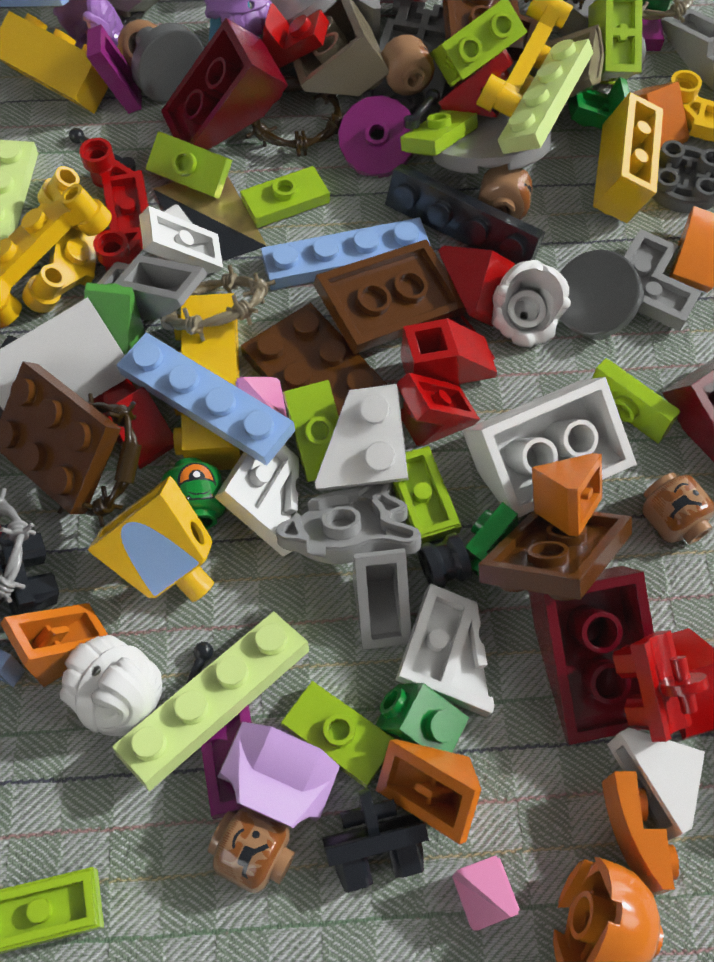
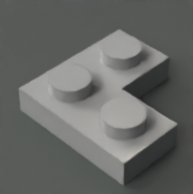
(664, 297)

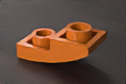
(696, 253)
(643, 849)

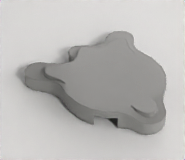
(350, 524)

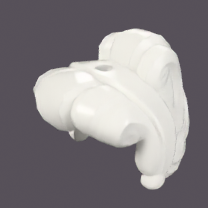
(532, 291)
(117, 696)

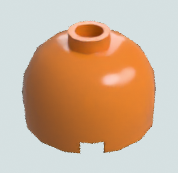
(608, 916)

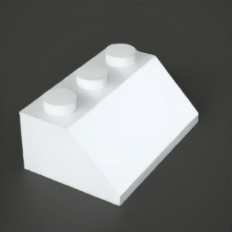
(547, 430)

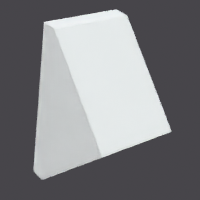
(668, 775)

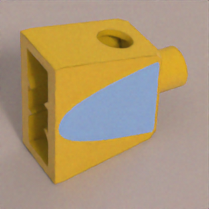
(157, 544)

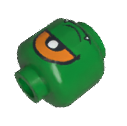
(199, 485)

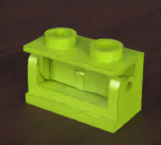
(621, 37)
(478, 42)

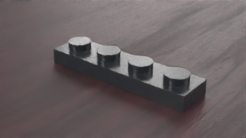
(462, 216)

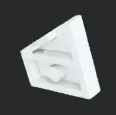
(366, 441)
(262, 493)
(448, 651)

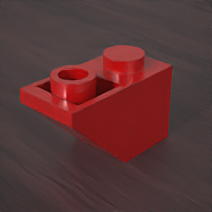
(446, 352)

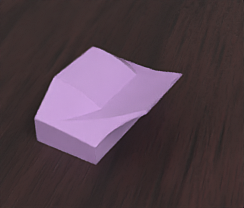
(278, 774)

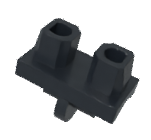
(41, 589)
(398, 836)

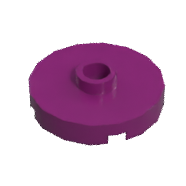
(370, 155)

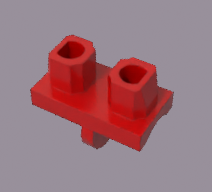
(664, 685)

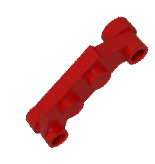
(124, 198)

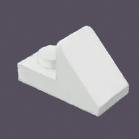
(179, 240)

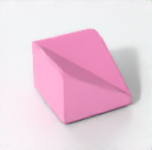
(264, 389)
(485, 893)

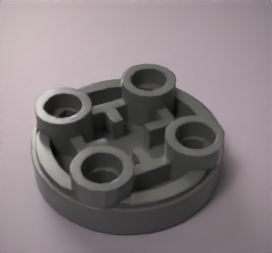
(163, 59)
(685, 177)
(602, 293)

